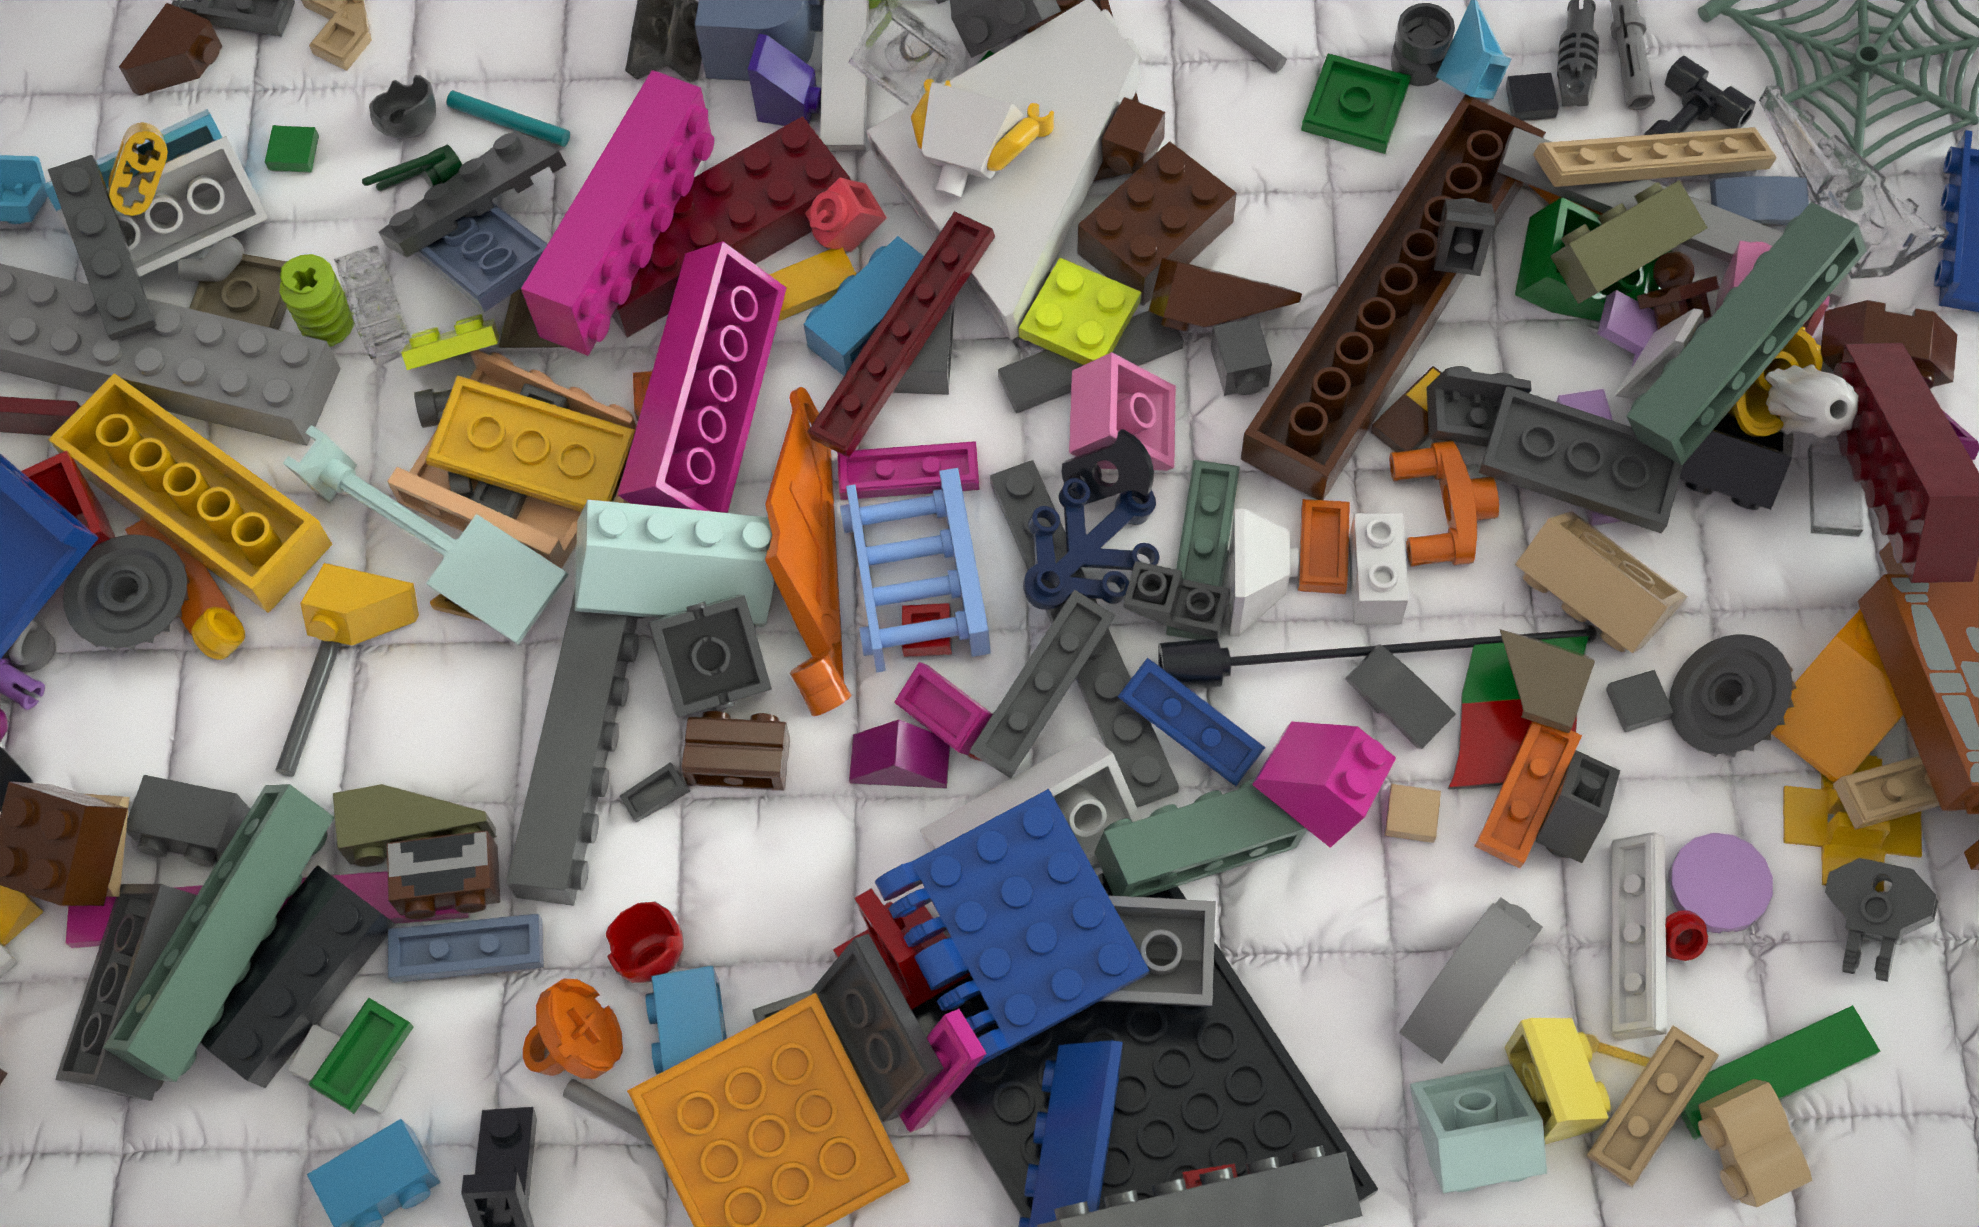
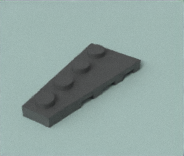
(470, 191)

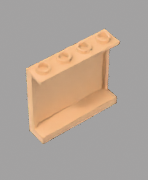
(540, 524)

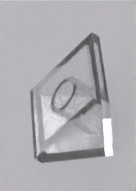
(903, 52)

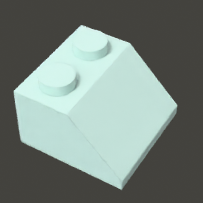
(1479, 1129)

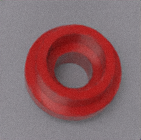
(1691, 941)

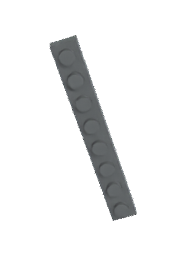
(1104, 673)

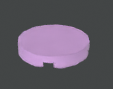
(1721, 882)

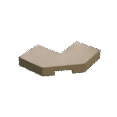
(344, 34)

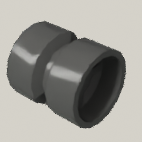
(1422, 42)

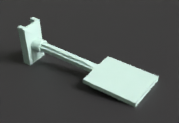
(480, 570)

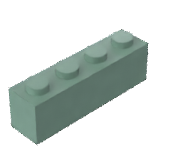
(1194, 841)

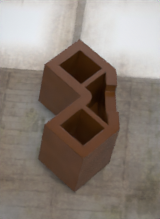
(1923, 334)

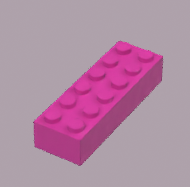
(619, 213)
(704, 383)

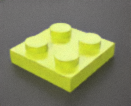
(1079, 313)
(431, 346)

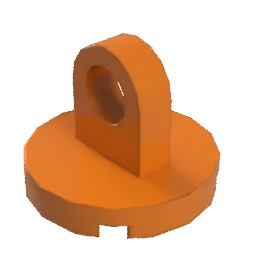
(575, 1032)

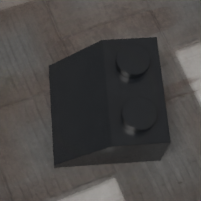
(1739, 465)

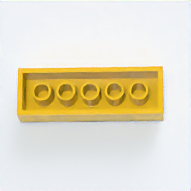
(192, 492)

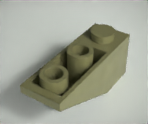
(385, 814)

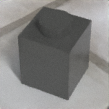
(1241, 356)

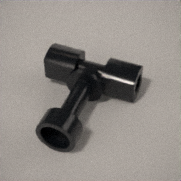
(1702, 100)

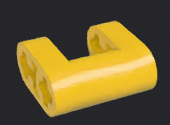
(152, 161)

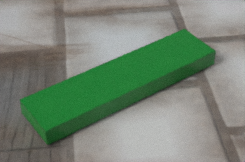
(1791, 1061)

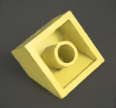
(1557, 1076)

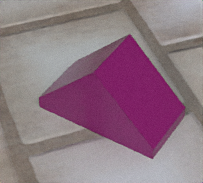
(899, 757)

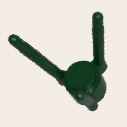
(434, 167)

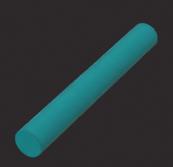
(508, 118)

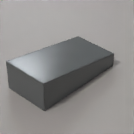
(654, 792)

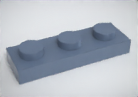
(465, 948)

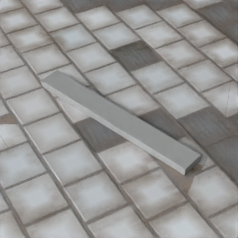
(1718, 240)

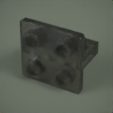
(664, 37)

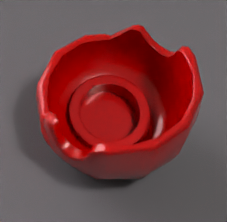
(644, 942)

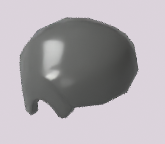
(404, 109)

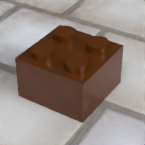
(58, 843)

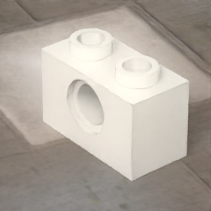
(1378, 568)

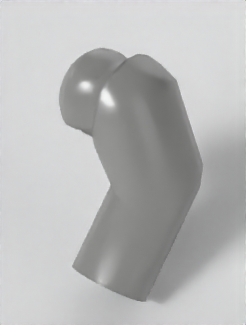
(215, 264)

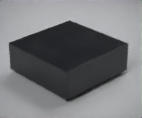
(1532, 96)

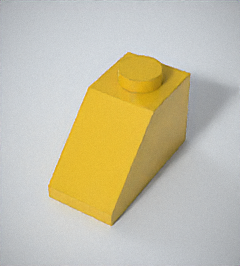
(356, 605)

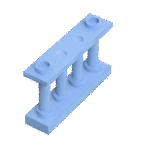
(951, 542)

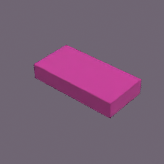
(943, 708)

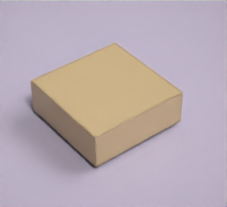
(1412, 813)

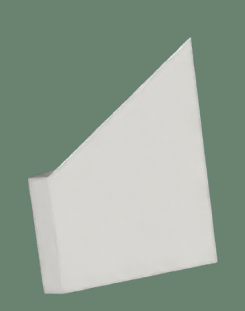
(1661, 348)

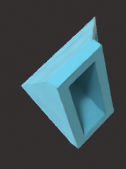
(1474, 57)

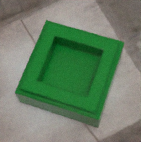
(291, 148)

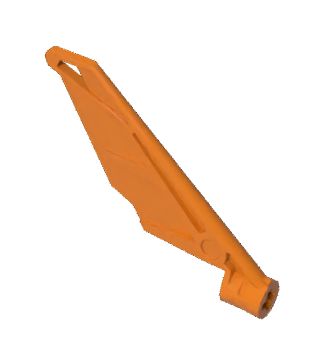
(805, 555)

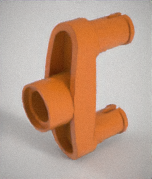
(1463, 501)

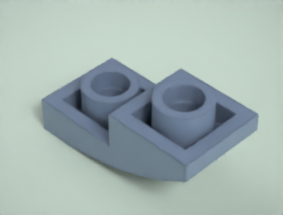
(1761, 197)

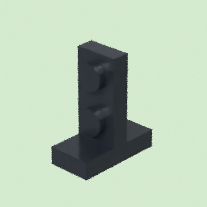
(503, 1169)

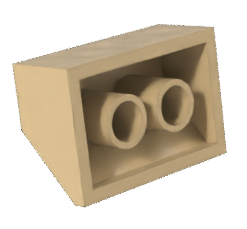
(1599, 582)

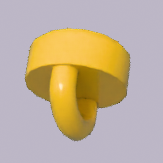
(218, 633)

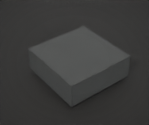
(1639, 700)

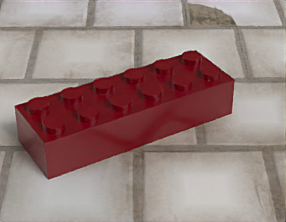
(748, 202)
(1911, 465)

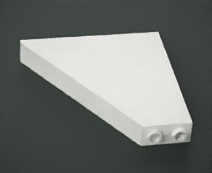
(1065, 66)

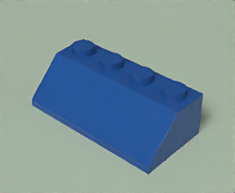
(1074, 1129)

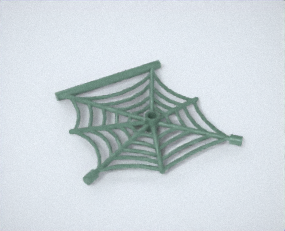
(1866, 63)

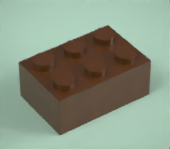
(1159, 212)

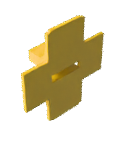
(1807, 824)

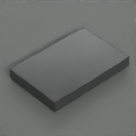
(877, 1028)

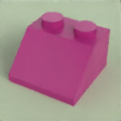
(1325, 776)

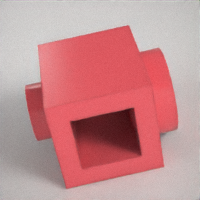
(844, 215)

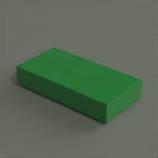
(361, 1055)

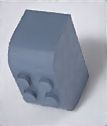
(731, 27)

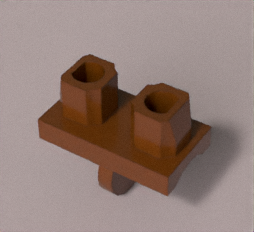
(1677, 293)

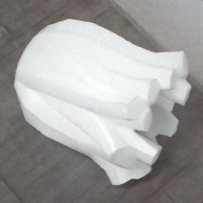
(1811, 401)

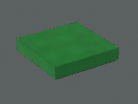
(1356, 103)

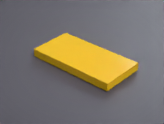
(529, 446)

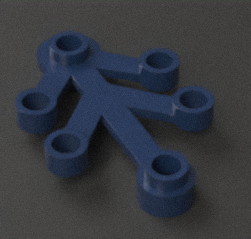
(1084, 549)

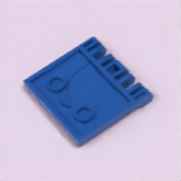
(1019, 920)

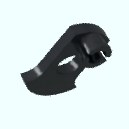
(1128, 456)

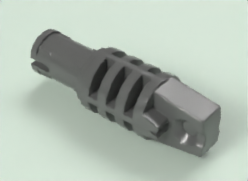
(1578, 55)

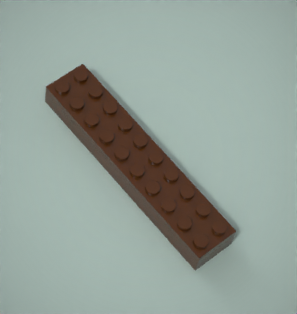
(1379, 310)

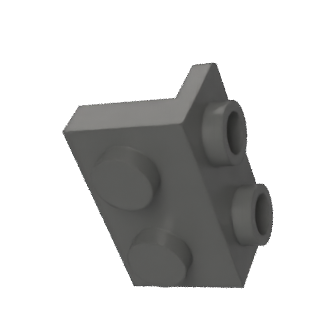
(1466, 403)

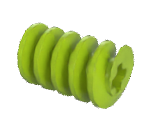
(315, 299)

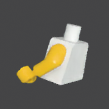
(972, 133)

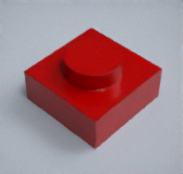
(923, 613)

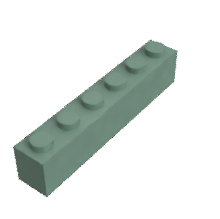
(1746, 332)
(220, 934)

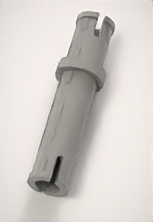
(1628, 32)

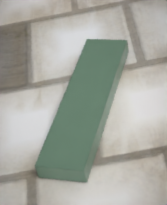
(1206, 527)

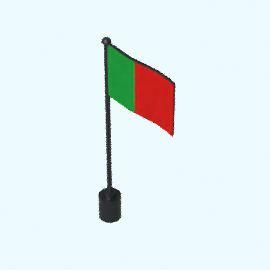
(1489, 698)

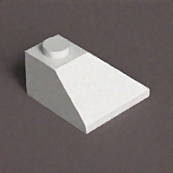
(1257, 568)

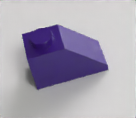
(781, 84)

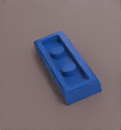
(1191, 721)

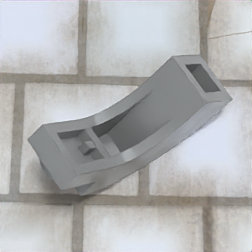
(1470, 978)

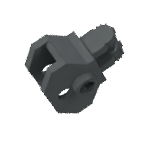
(1877, 914)

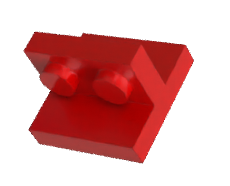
(889, 940)

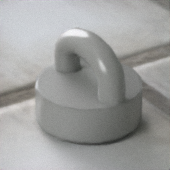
(32, 648)

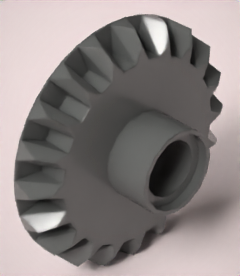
(111, 573)
(1712, 682)

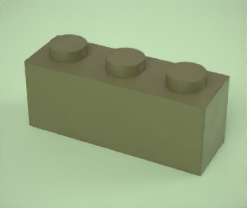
(1627, 239)

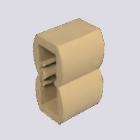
(1753, 1143)

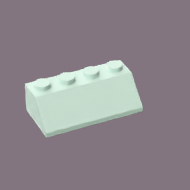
(669, 559)

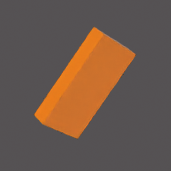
(1324, 546)

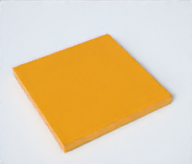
(770, 1127)

